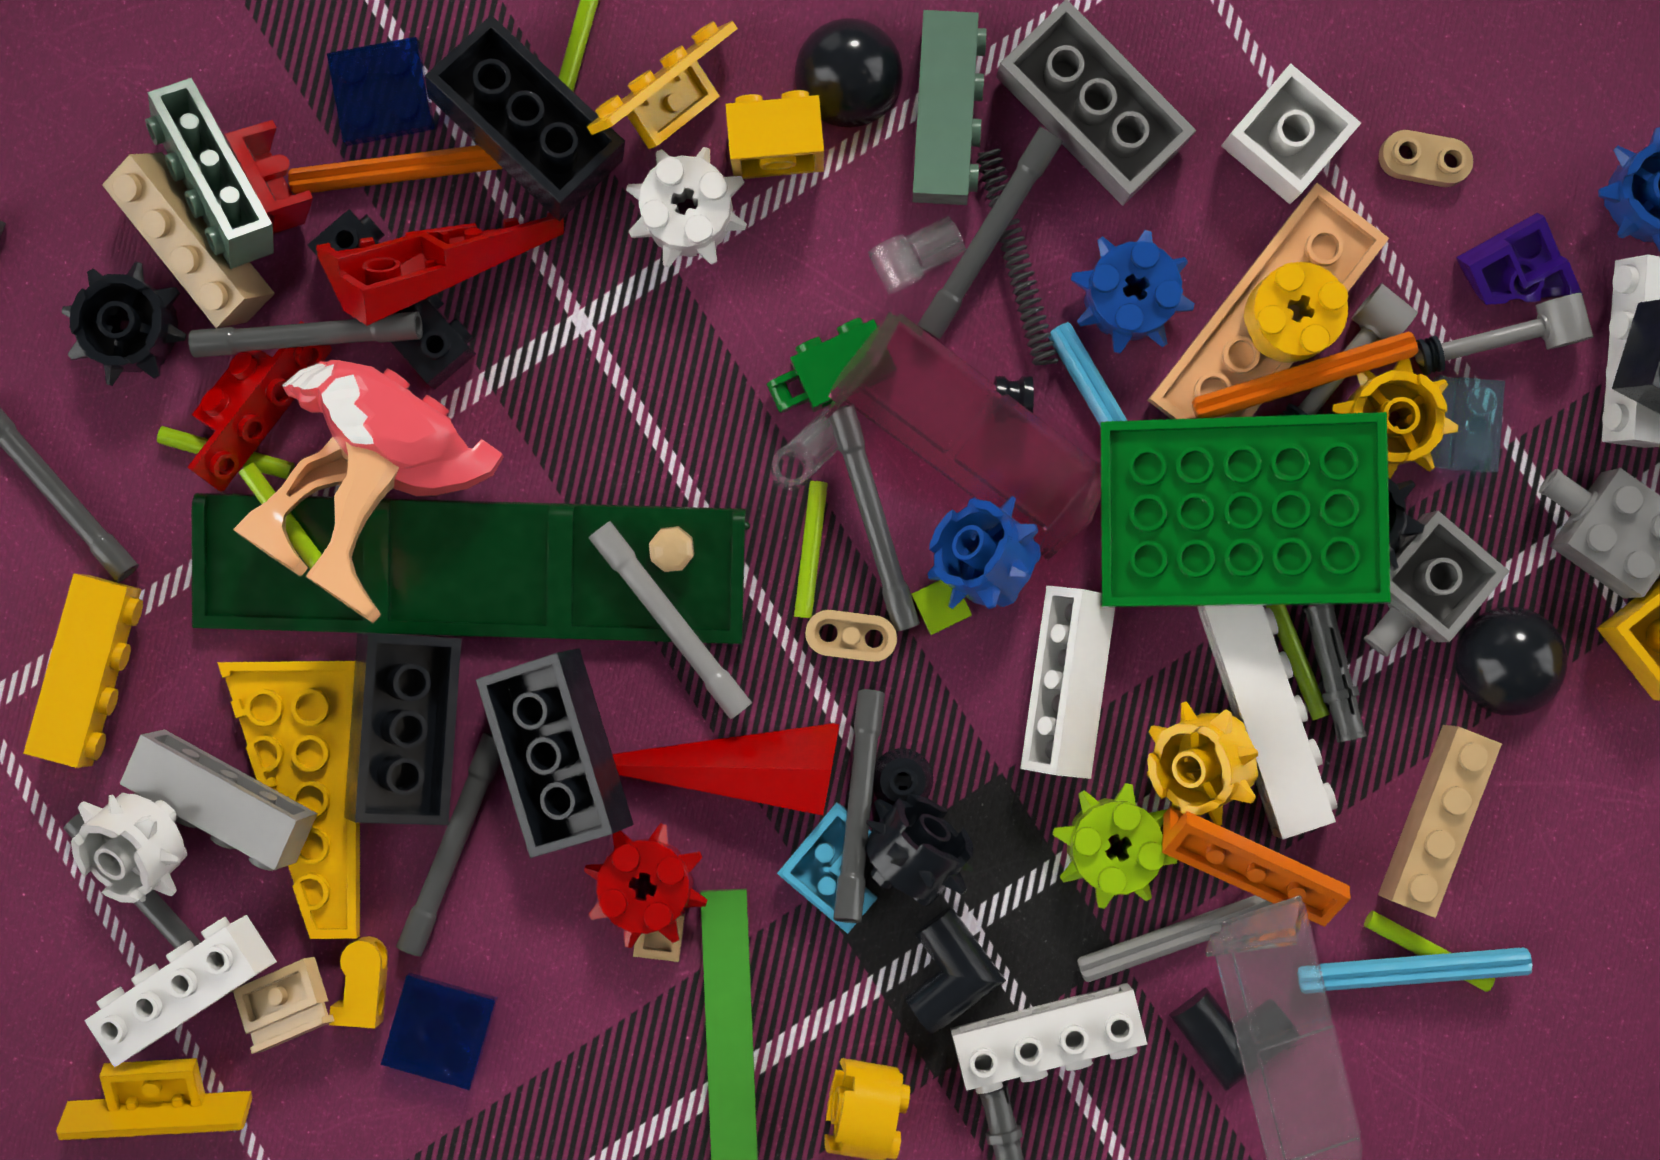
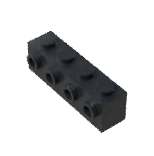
(442, 344)

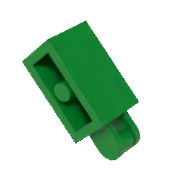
(819, 366)

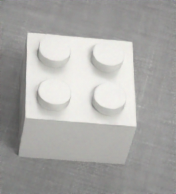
(1290, 134)

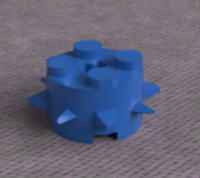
(1634, 192)
(1128, 317)
(984, 553)

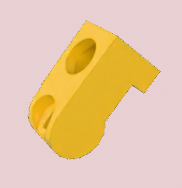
(365, 984)

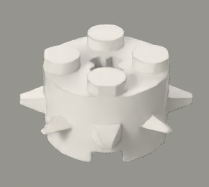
(700, 228)
(129, 846)

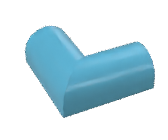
(818, 863)

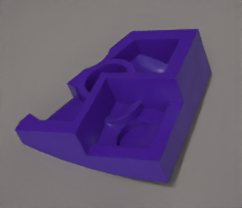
(1519, 265)

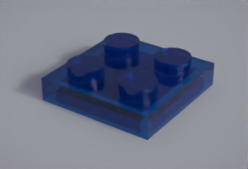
(380, 91)
(439, 1031)

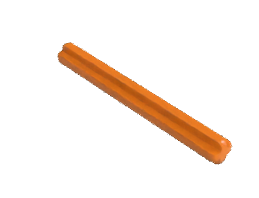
(390, 169)
(1305, 376)

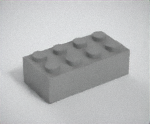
(1094, 102)

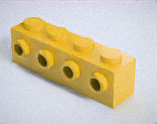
(84, 671)

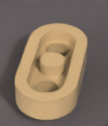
(1427, 158)
(851, 635)

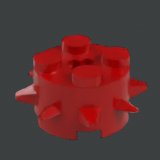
(622, 900)

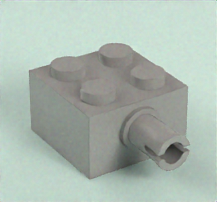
(1610, 529)
(1437, 584)

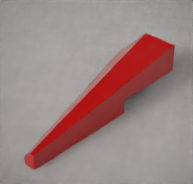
(408, 269)
(767, 768)

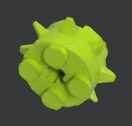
(1089, 840)

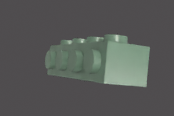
(946, 107)
(210, 172)

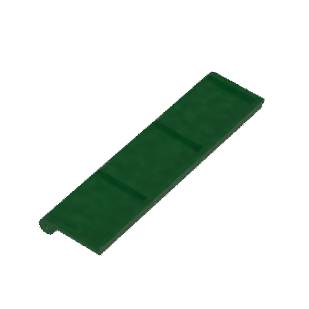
(473, 570)

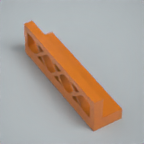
(1250, 865)

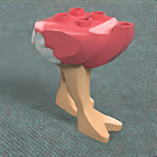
(378, 444)

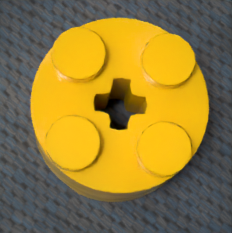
(1320, 302)
(866, 1110)

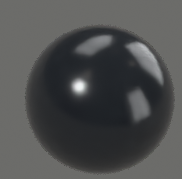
(851, 70)
(1511, 661)

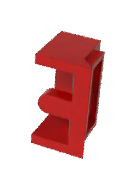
(267, 174)

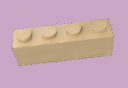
(162, 216)
(1439, 819)

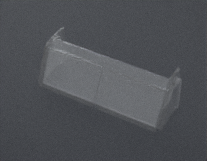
(1286, 1034)

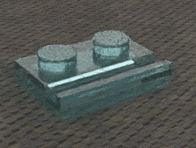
(1478, 411)

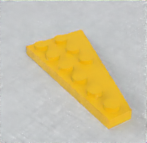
(299, 745)

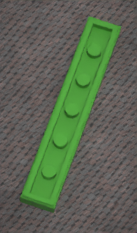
(729, 1025)

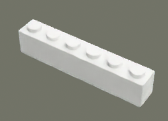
(1262, 698)

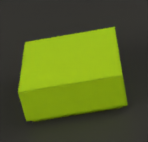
(933, 607)

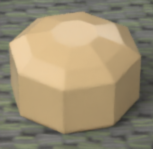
(671, 549)

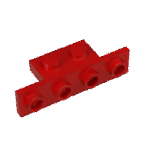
(246, 408)

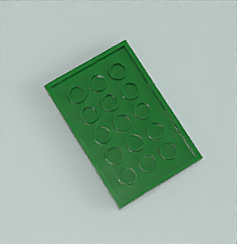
(1245, 511)

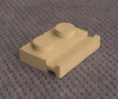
(283, 1004)

